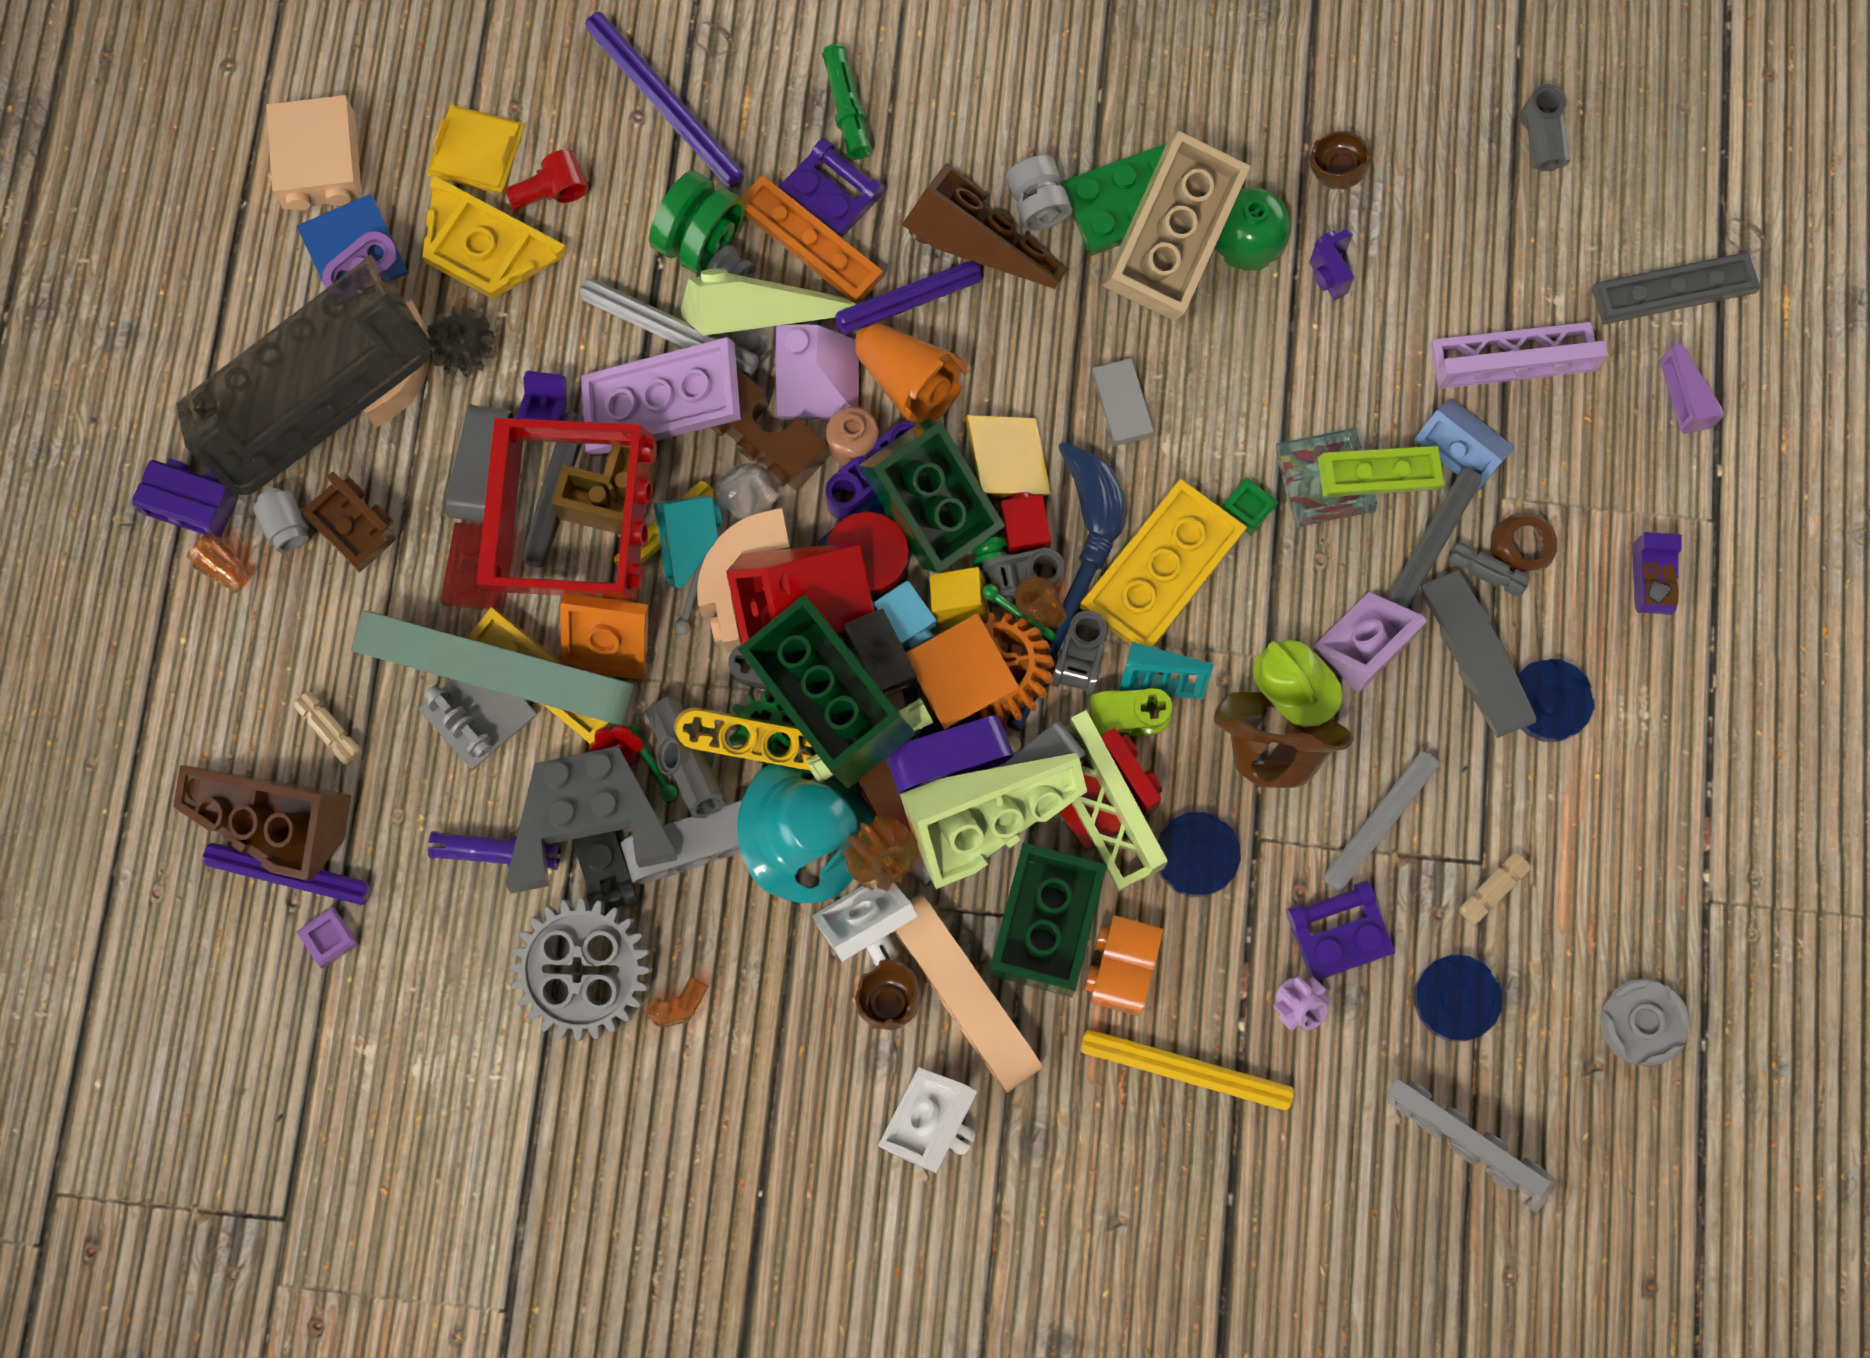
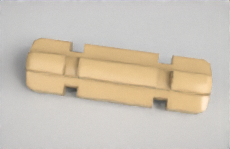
(327, 727)
(1494, 888)

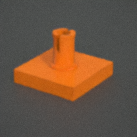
(604, 635)

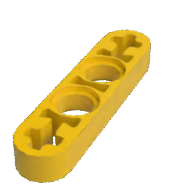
(756, 745)

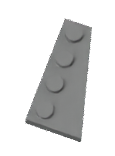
(1470, 1145)

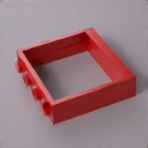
(502, 502)

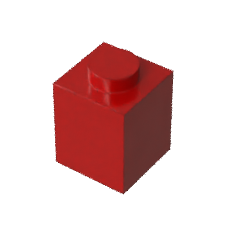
(1025, 523)

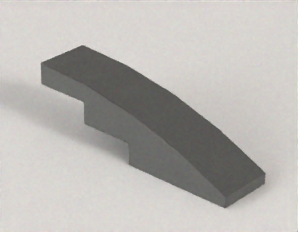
(1478, 653)

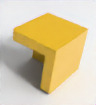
(958, 597)

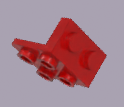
(1142, 785)

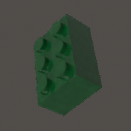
(932, 495)
(1047, 920)

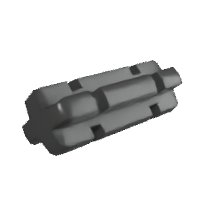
(1489, 569)

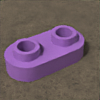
(357, 253)

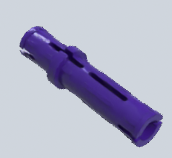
(482, 849)

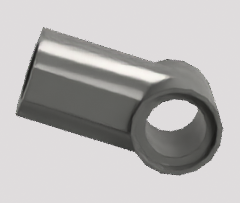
(1546, 130)

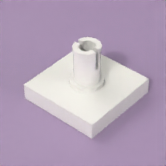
(865, 921)
(929, 1120)

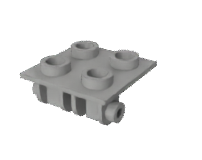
(475, 718)

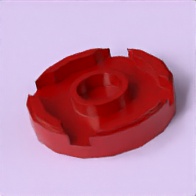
(882, 545)

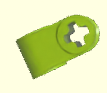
(1128, 711)

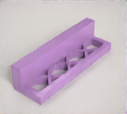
(1516, 363)

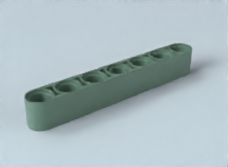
(493, 667)

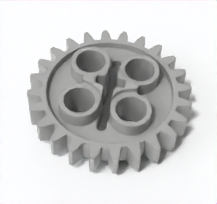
(581, 930)

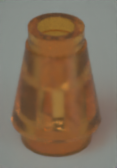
(218, 562)
(1040, 601)

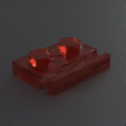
(461, 572)

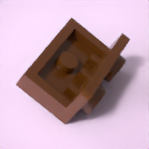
(349, 523)

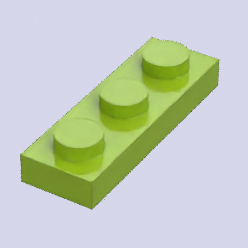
(1380, 471)

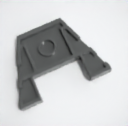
(582, 799)

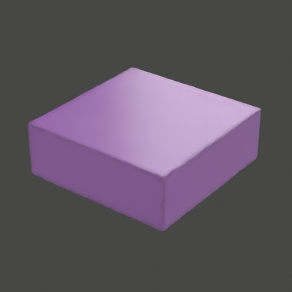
(327, 938)

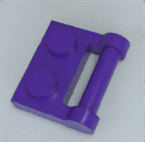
(824, 197)
(1344, 945)

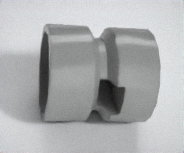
(1038, 192)

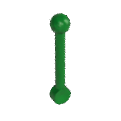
(991, 593)
(668, 792)

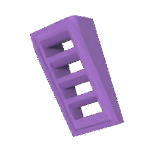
(1690, 395)

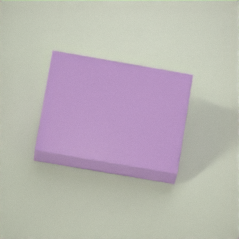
(1368, 639)

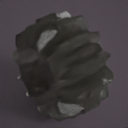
(476, 340)

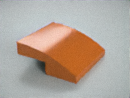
(961, 671)

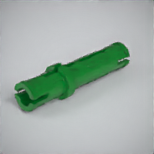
(849, 116)

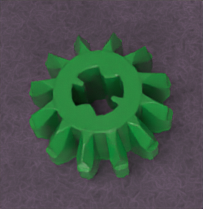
(764, 711)

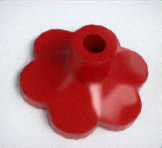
(618, 736)

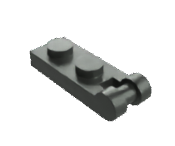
(601, 862)

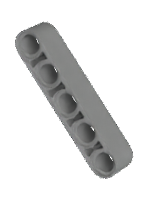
(695, 843)

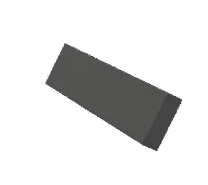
(1675, 288)

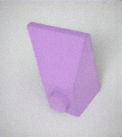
(814, 372)

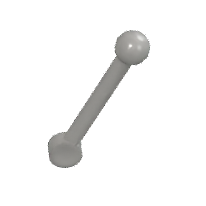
(682, 626)

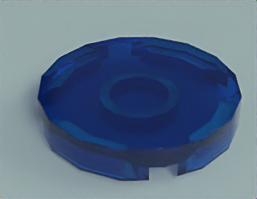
(1558, 698)
(1200, 854)
(1457, 998)

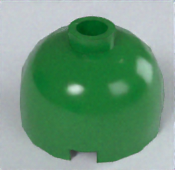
(1254, 230)

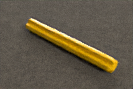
(1187, 1070)

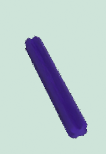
(908, 297)
(324, 883)

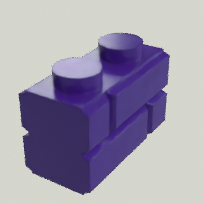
(184, 498)

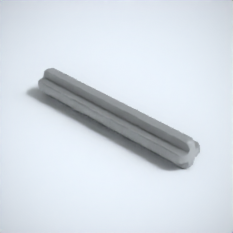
(1380, 821)

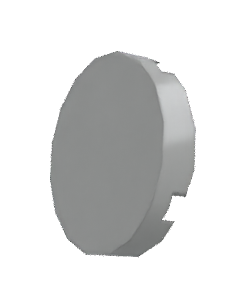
(1645, 1022)

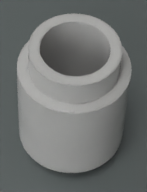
(281, 520)

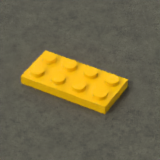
(1163, 566)

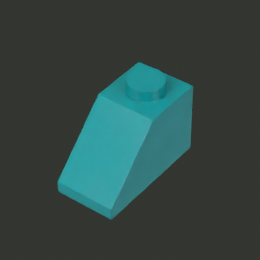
(686, 535)

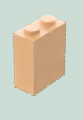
(313, 152)

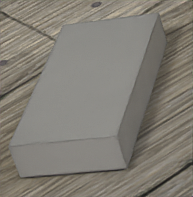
(1122, 402)

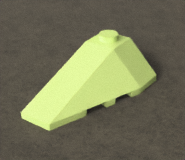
(733, 302)
(978, 812)

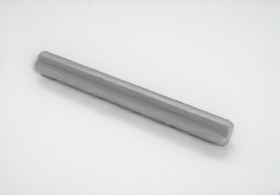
(656, 321)

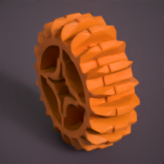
(1029, 667)

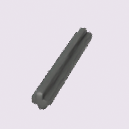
(545, 518)
(1435, 538)

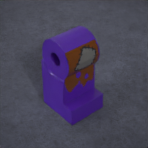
(1656, 572)

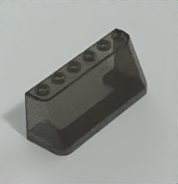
(303, 380)

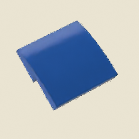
(337, 229)

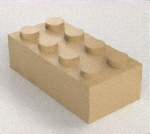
(1176, 226)

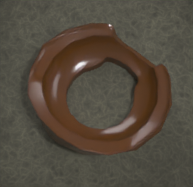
(1504, 550)

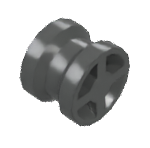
(729, 260)

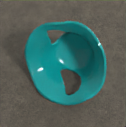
(794, 822)

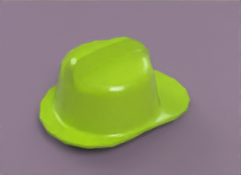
(1298, 683)

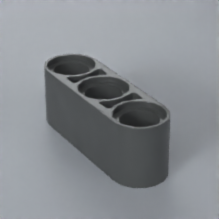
(471, 467)

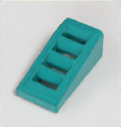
(1145, 661)

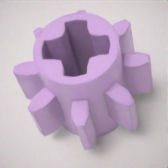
(1301, 1003)

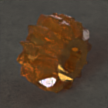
(881, 853)

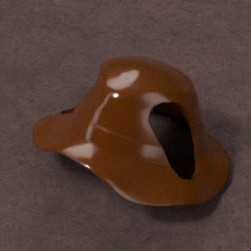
(1299, 749)

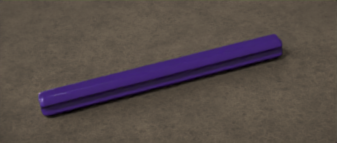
(664, 100)

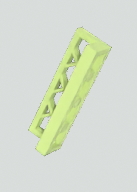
(1122, 805)

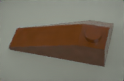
(960, 222)
(275, 821)

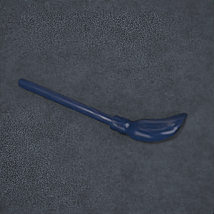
(1104, 516)

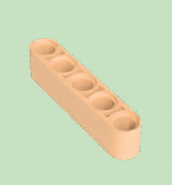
(967, 997)

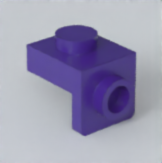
(1328, 265)
(543, 396)

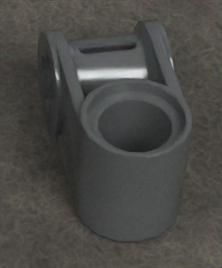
(1020, 567)
(1080, 660)

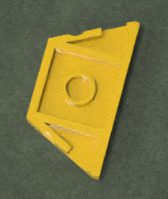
(483, 243)

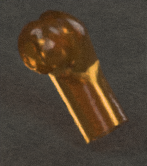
(678, 1009)

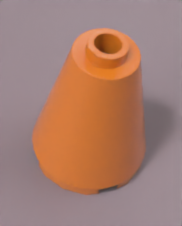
(910, 371)

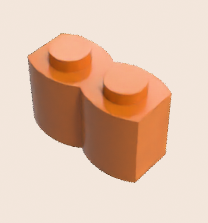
(1124, 966)

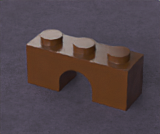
(788, 454)

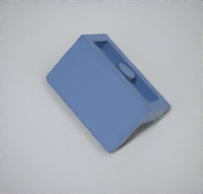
(1464, 441)

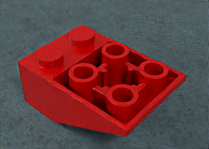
(773, 580)

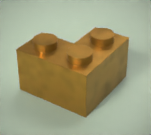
(594, 497)

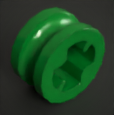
(989, 549)

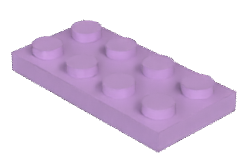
(666, 392)

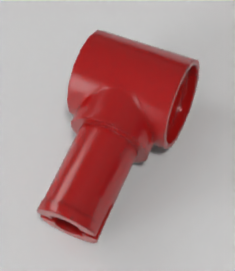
(557, 179)

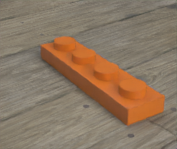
(810, 240)

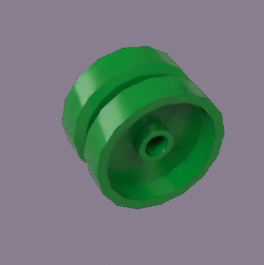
(696, 221)

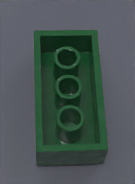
(826, 691)

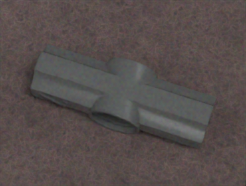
(688, 765)

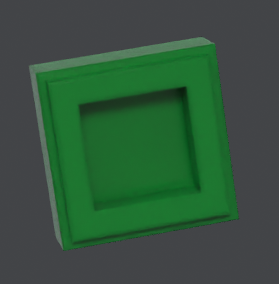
(1250, 505)

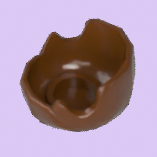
(1340, 160)
(888, 995)

